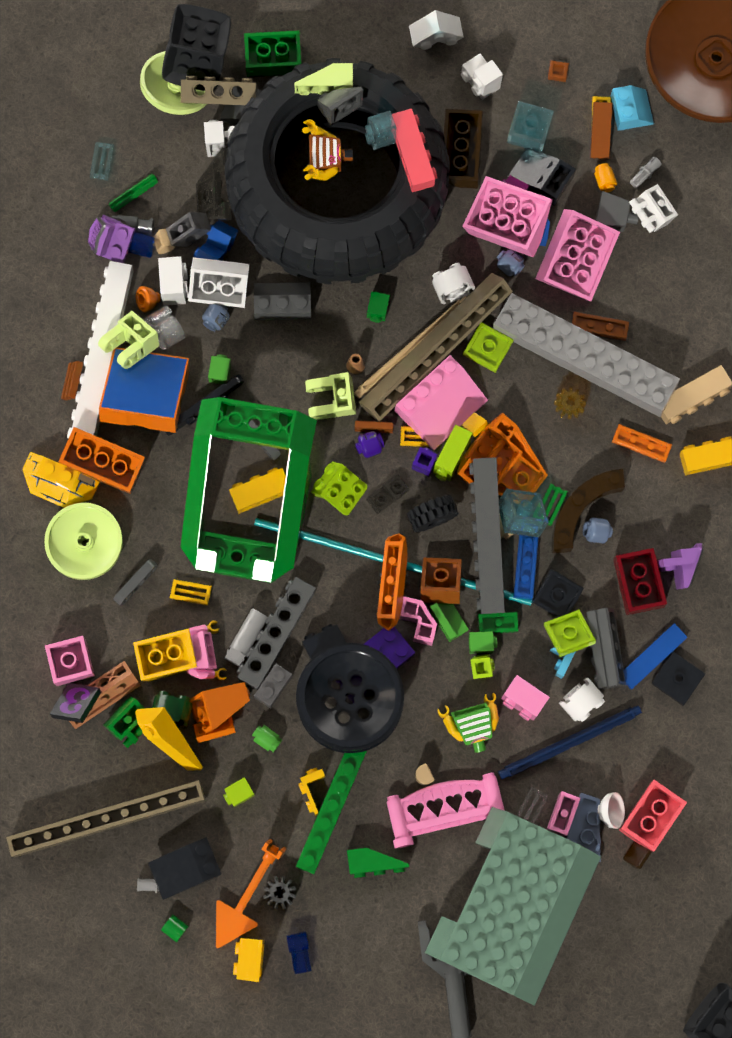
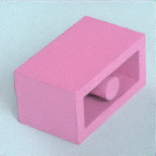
(563, 813)

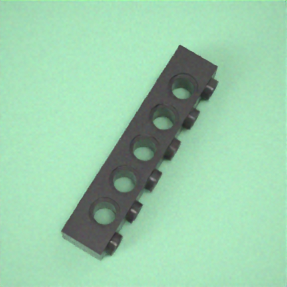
(256, 678)

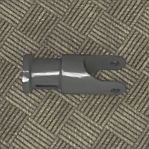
(140, 225)

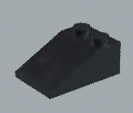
(184, 868)

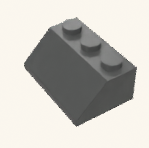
(282, 301)

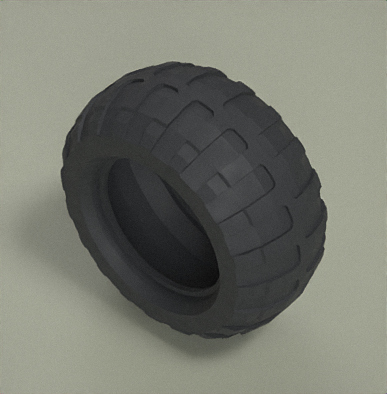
(317, 244)

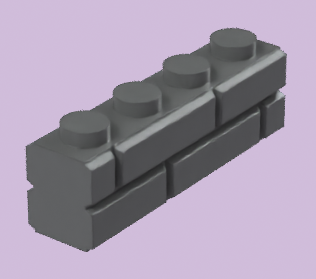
(606, 651)

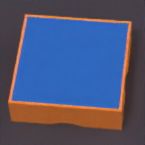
(146, 392)

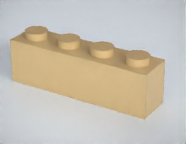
(697, 393)

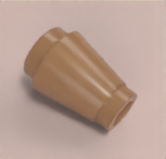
(355, 368)

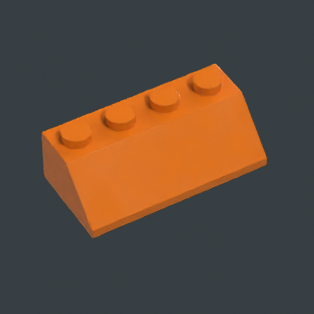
(102, 460)

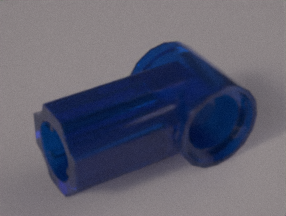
(299, 948)

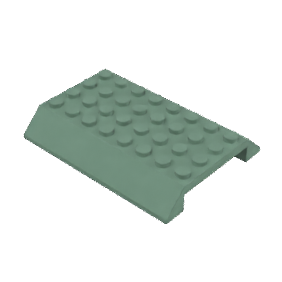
(516, 906)

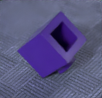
(424, 461)

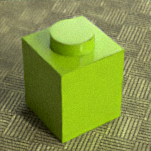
(238, 792)

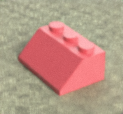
(652, 816)

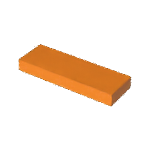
(641, 443)

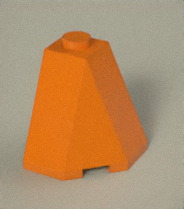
(218, 704)

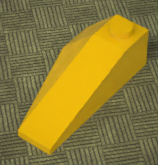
(164, 733)

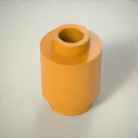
(605, 177)

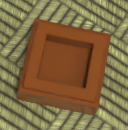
(558, 71)

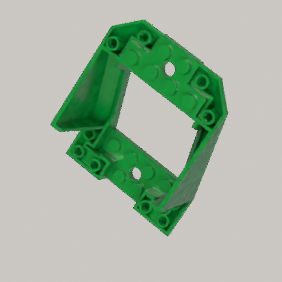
(277, 429)

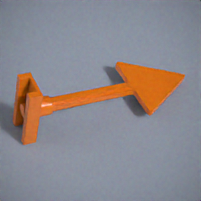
(231, 921)

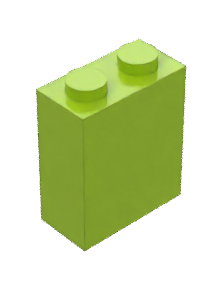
(452, 453)

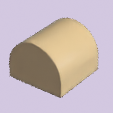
(162, 242)
(423, 775)

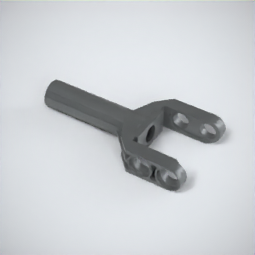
(454, 985)

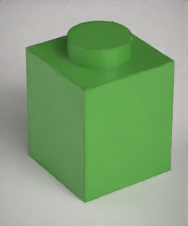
(219, 369)
(482, 642)

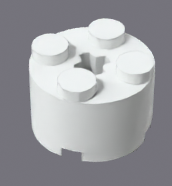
(452, 283)
(582, 700)

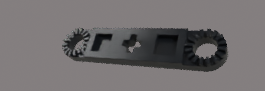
(191, 414)

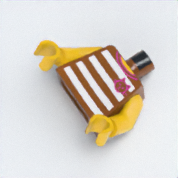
(324, 153)

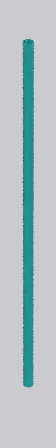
(372, 555)

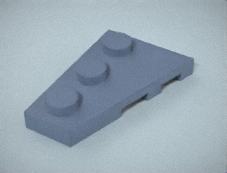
(586, 824)

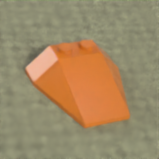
(515, 459)

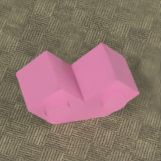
(416, 611)

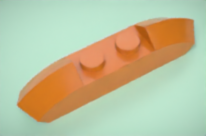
(392, 581)

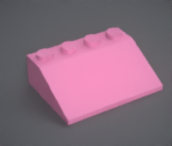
(508, 216)
(577, 254)
(440, 402)

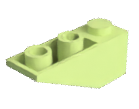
(327, 79)

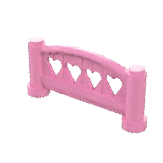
(406, 826)

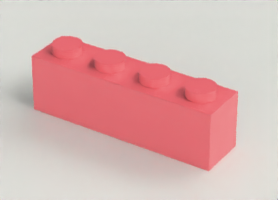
(412, 151)

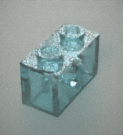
(380, 130)

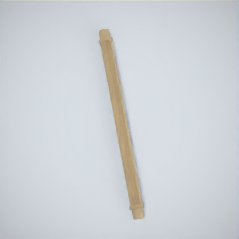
(370, 383)

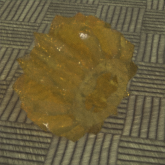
(572, 396)

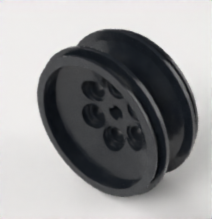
(343, 663)

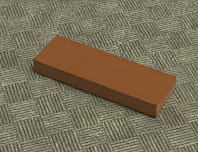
(601, 130)
(601, 326)

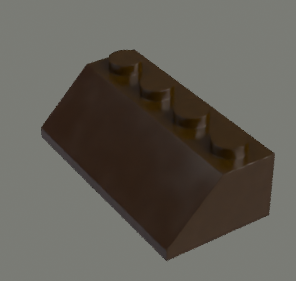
(463, 146)

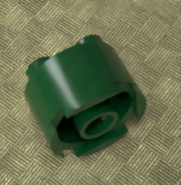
(177, 707)

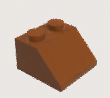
(441, 580)

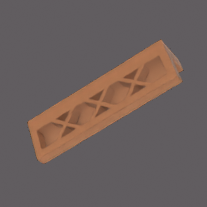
(113, 691)

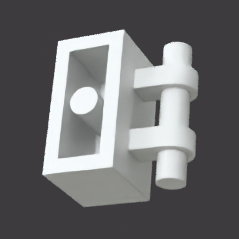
(216, 137)
(653, 209)

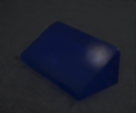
(142, 245)

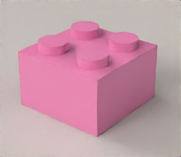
(69, 660)
(524, 698)

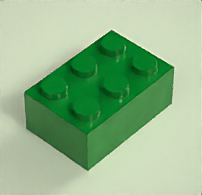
(271, 53)

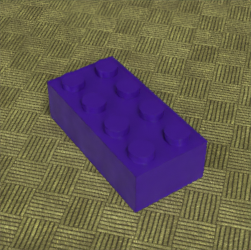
(392, 646)

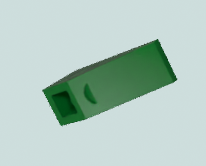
(367, 860)

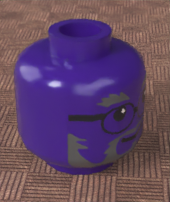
(369, 444)

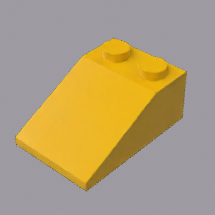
(165, 655)
(249, 959)

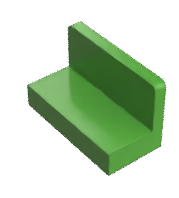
(448, 620)

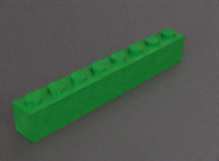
(330, 811)

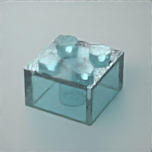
(530, 126)
(522, 513)

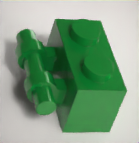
(124, 721)

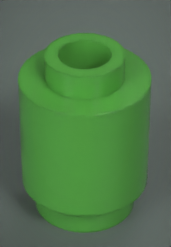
(266, 738)

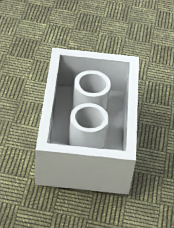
(218, 282)

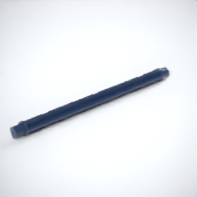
(569, 742)

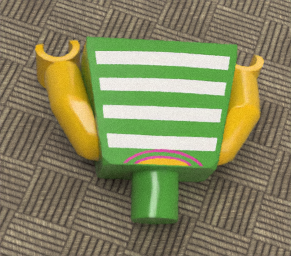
(473, 723)

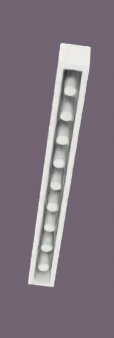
(97, 363)

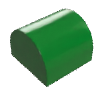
(174, 928)

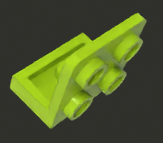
(339, 487)

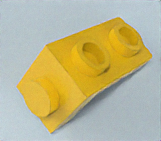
(312, 776)

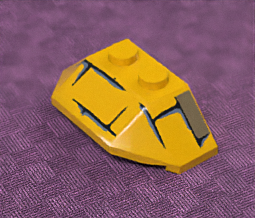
(57, 482)

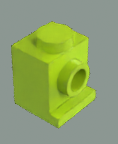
(482, 666)

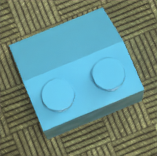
(631, 107)

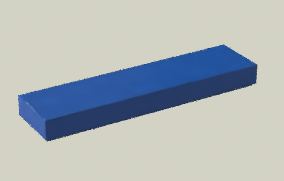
(525, 567)
(653, 655)

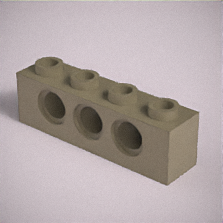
(189, 94)

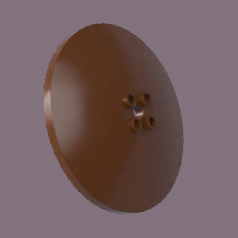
(680, 57)

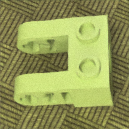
(137, 333)
(343, 396)

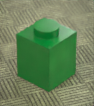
(378, 307)

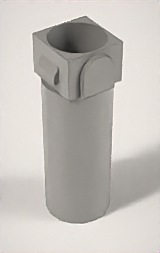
(245, 637)

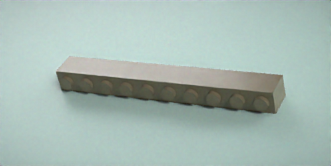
(435, 346)
(105, 819)

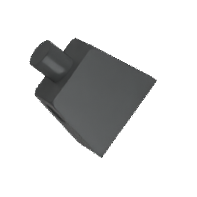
(615, 212)

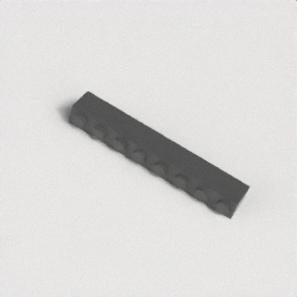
(488, 535)

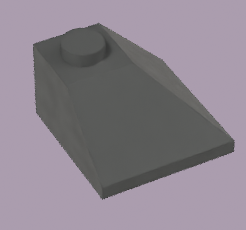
(340, 103)

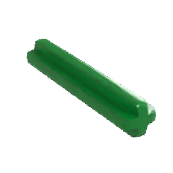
(133, 192)

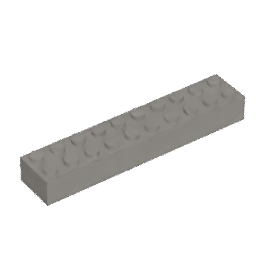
(586, 355)

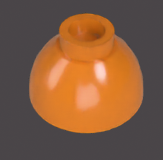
(146, 298)

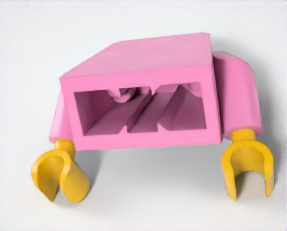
(204, 652)

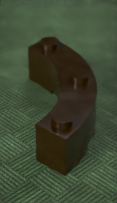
(579, 500)

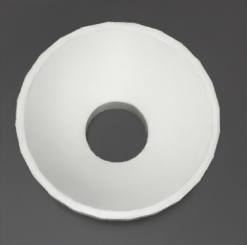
(612, 810)

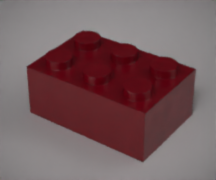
(640, 581)

